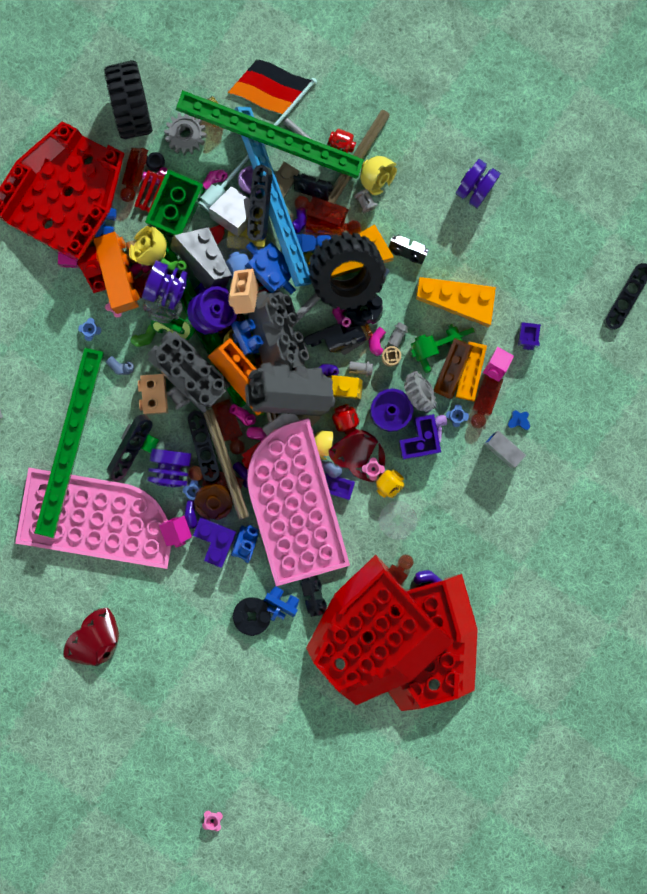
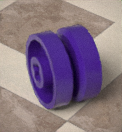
(477, 183)
(211, 311)
(386, 420)

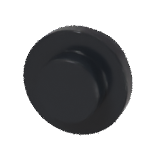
(155, 161)

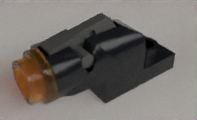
(338, 339)

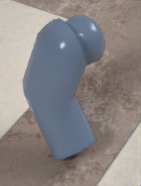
(120, 368)
(331, 469)

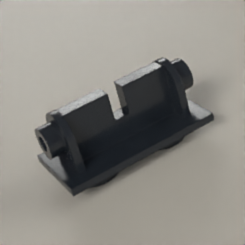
(307, 185)
(415, 253)
(316, 605)

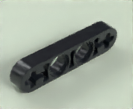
(256, 203)
(627, 296)
(203, 446)
(119, 467)

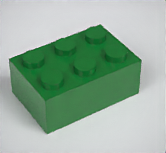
(175, 204)

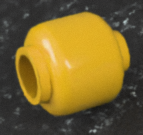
(390, 483)

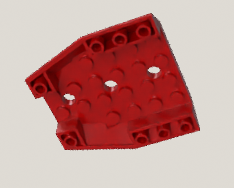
(38, 185)
(400, 643)
(455, 667)

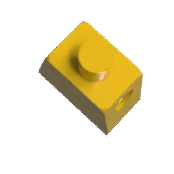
(347, 387)

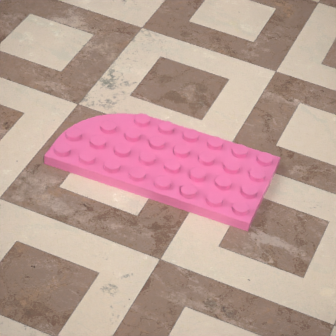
(294, 505)
(97, 520)

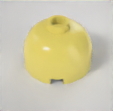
(376, 173)
(149, 246)

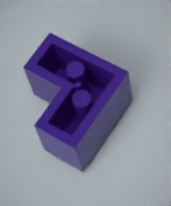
(426, 441)
(220, 539)

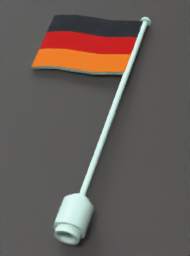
(269, 89)

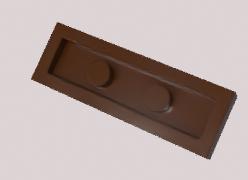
(453, 368)

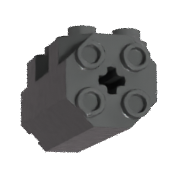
(274, 323)
(188, 371)
(287, 392)

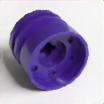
(164, 285)
(169, 467)

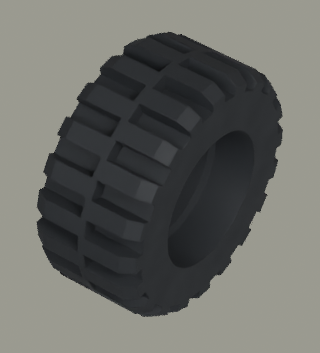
(128, 99)
(337, 252)

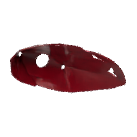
(356, 452)
(93, 639)

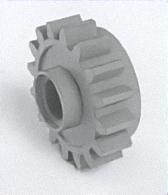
(189, 143)
(420, 392)

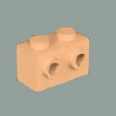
(243, 291)
(153, 394)

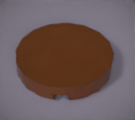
(213, 502)

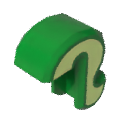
(180, 326)

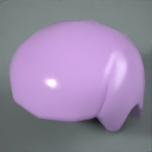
(245, 180)

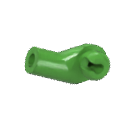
(179, 264)
(143, 339)

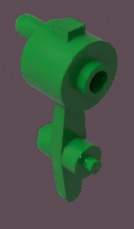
(426, 347)

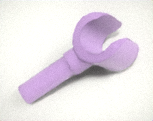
(440, 421)

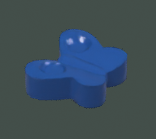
(519, 419)

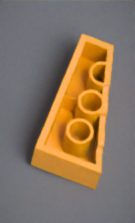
(374, 236)
(463, 299)

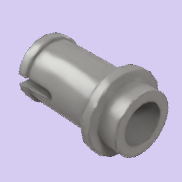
(398, 334)
(361, 368)

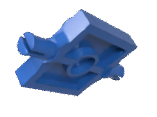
(270, 268)

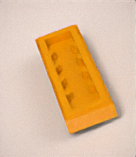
(471, 375)

